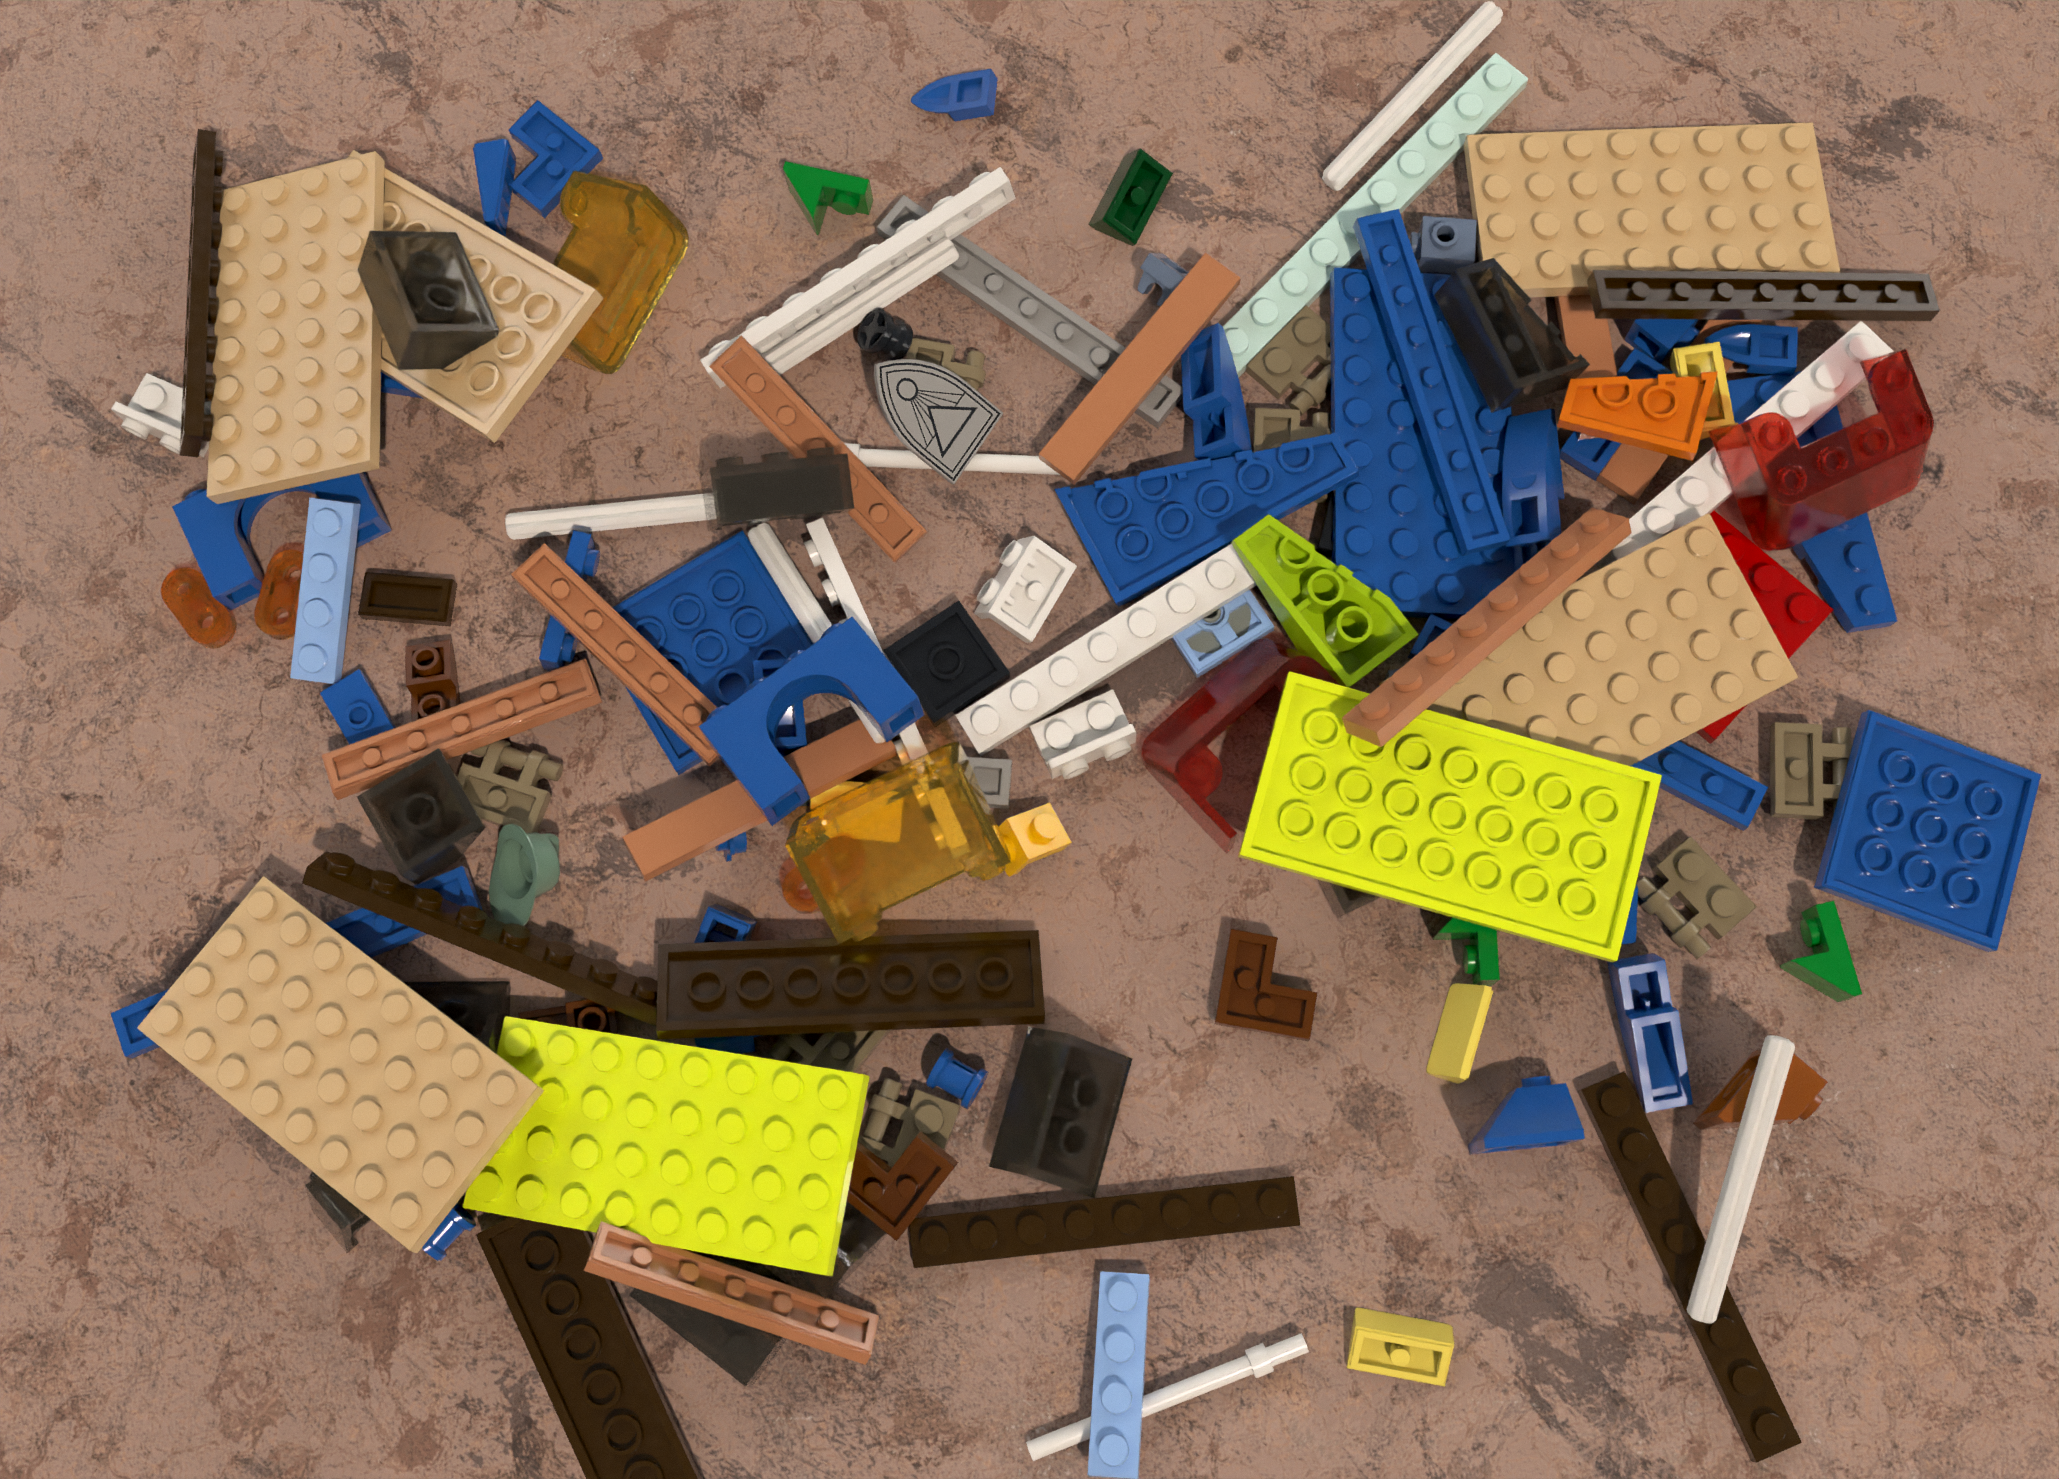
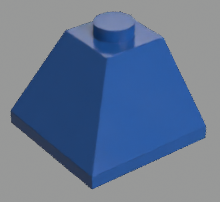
(1530, 1118)

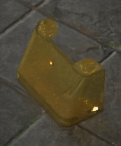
(627, 251)
(896, 840)

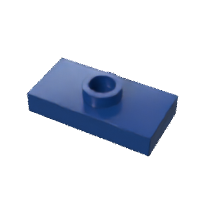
(357, 708)

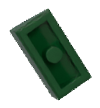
(1131, 197)

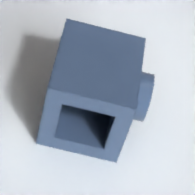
(1444, 244)

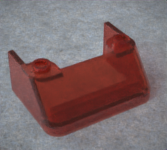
(1178, 747)

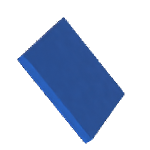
(711, 627)
(1928, 831)

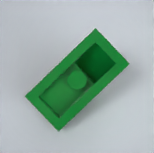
(819, 188)
(1481, 955)
(1831, 965)

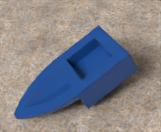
(960, 95)
(1760, 347)

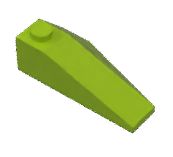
(1321, 603)

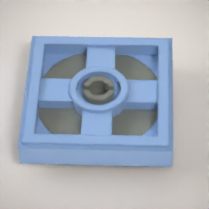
(1223, 633)

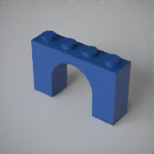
(222, 532)
(839, 664)

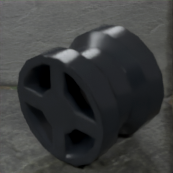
(884, 336)

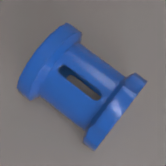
(957, 1078)
(448, 1232)

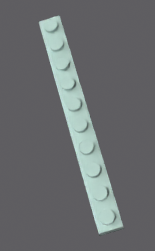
(1388, 189)

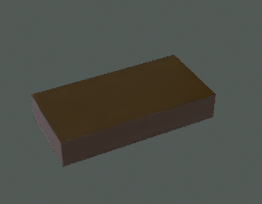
(407, 599)

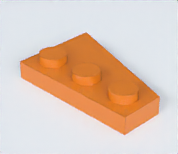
(1650, 413)

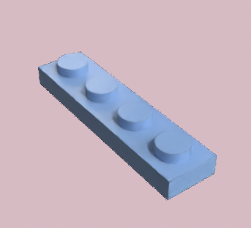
(325, 590)
(1119, 1376)

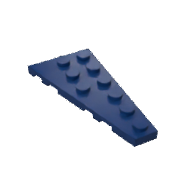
(1183, 513)
(1843, 556)

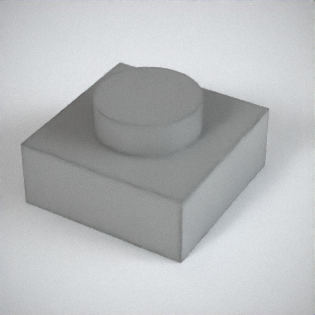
(994, 779)

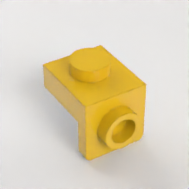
(1033, 837)

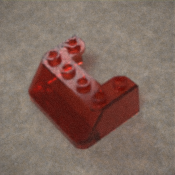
(1806, 490)

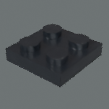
(947, 663)

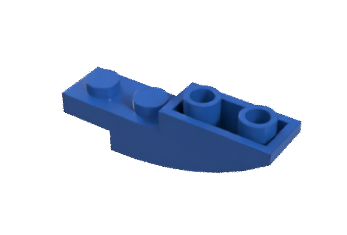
(1531, 483)

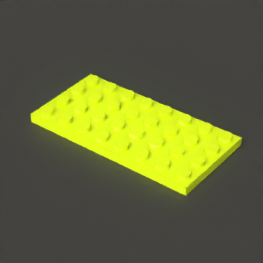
(1453, 820)
(678, 1145)

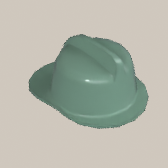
(521, 872)

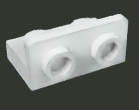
(157, 412)
(1024, 587)
(1083, 735)

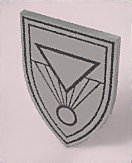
(934, 413)

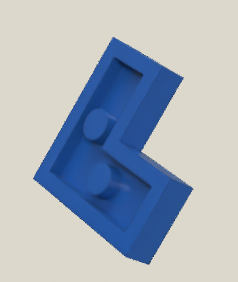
(557, 153)

